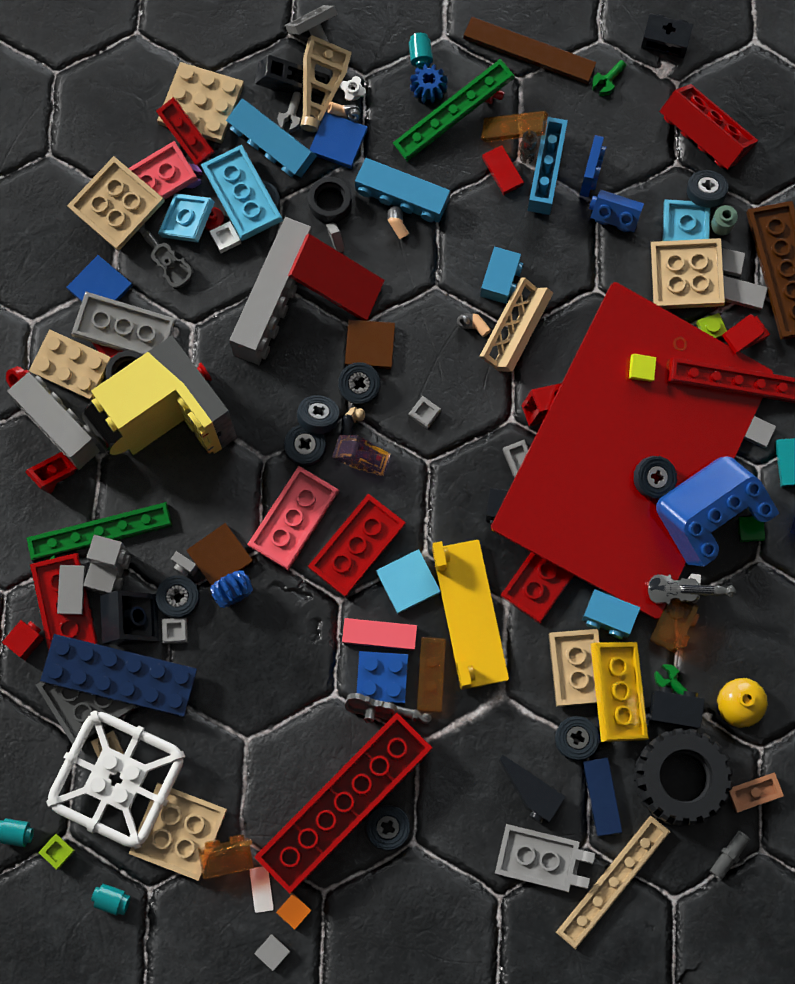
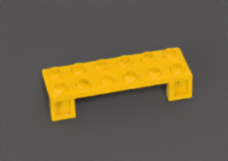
(470, 614)

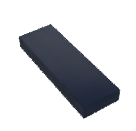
(602, 797)

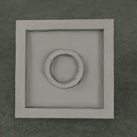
(312, 22)

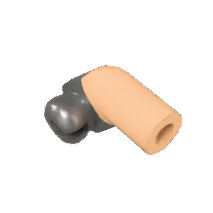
(345, 111)
(395, 218)
(473, 321)

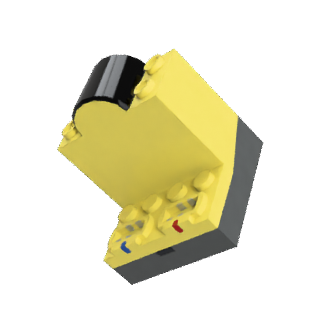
(155, 397)

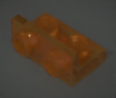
(674, 624)
(225, 857)

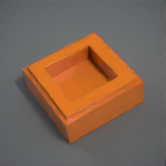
(293, 911)

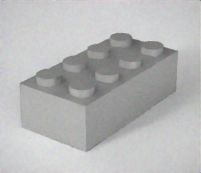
(54, 419)

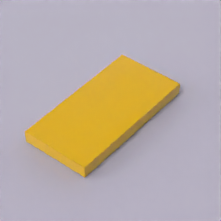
(619, 691)

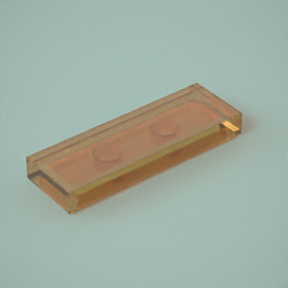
(514, 126)
(431, 674)

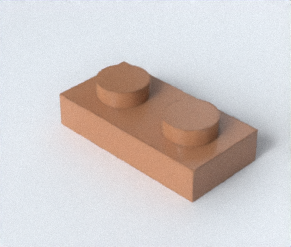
(755, 792)

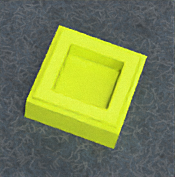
(642, 367)

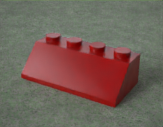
(707, 126)

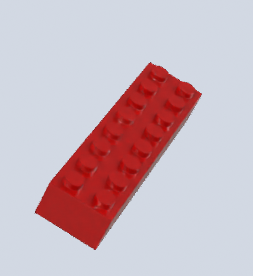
(343, 803)

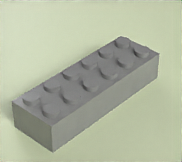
(269, 295)

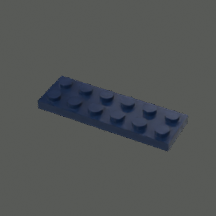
(119, 675)

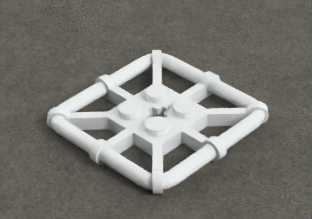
(121, 794)

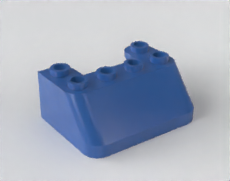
(707, 503)

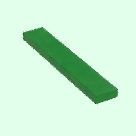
(453, 110)
(113, 527)

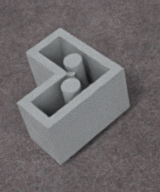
(107, 565)

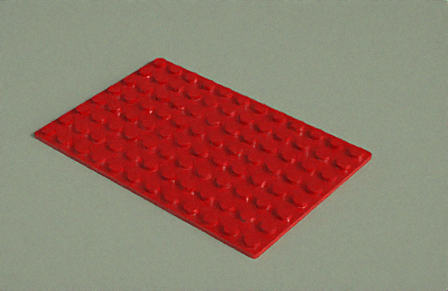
(577, 484)

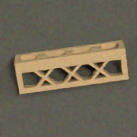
(520, 329)

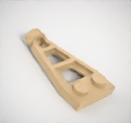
(332, 58)

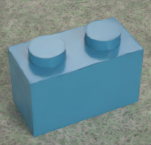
(501, 274)
(610, 614)

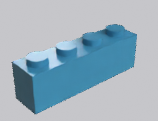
(271, 138)
(547, 166)
(402, 190)

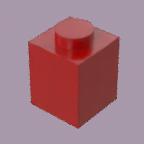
(23, 639)

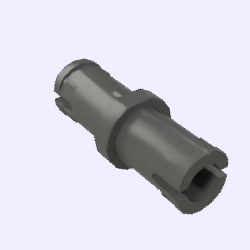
(730, 855)

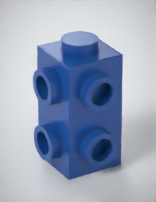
(615, 210)

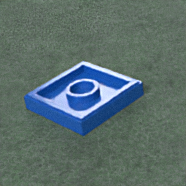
(338, 140)
(101, 280)

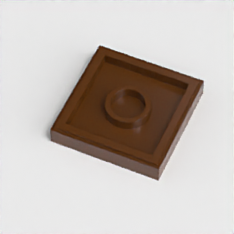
(370, 343)
(219, 554)

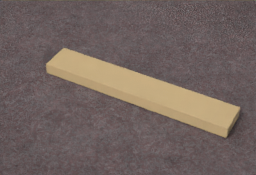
(612, 882)

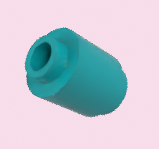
(420, 50)
(15, 832)
(110, 899)

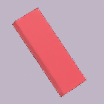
(379, 634)

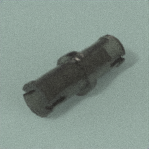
(528, 147)

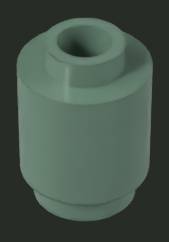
(724, 220)

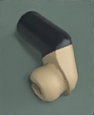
(350, 418)

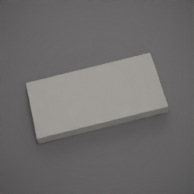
(120, 325)

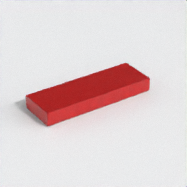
(185, 131)

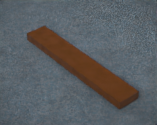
(529, 50)

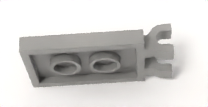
(542, 859)

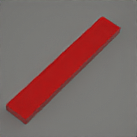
(731, 379)

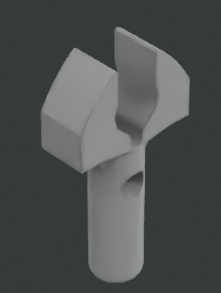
(291, 113)

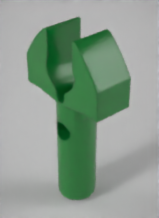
(608, 78)
(673, 682)

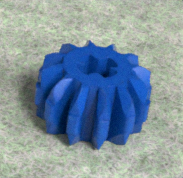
(428, 83)
(231, 589)

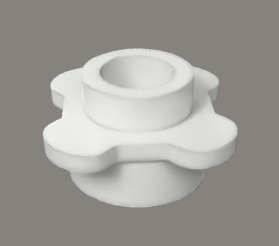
(353, 94)

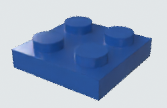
(593, 166)
(382, 676)

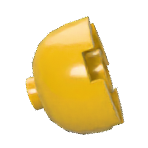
(742, 702)

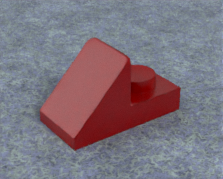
(745, 334)
(51, 471)

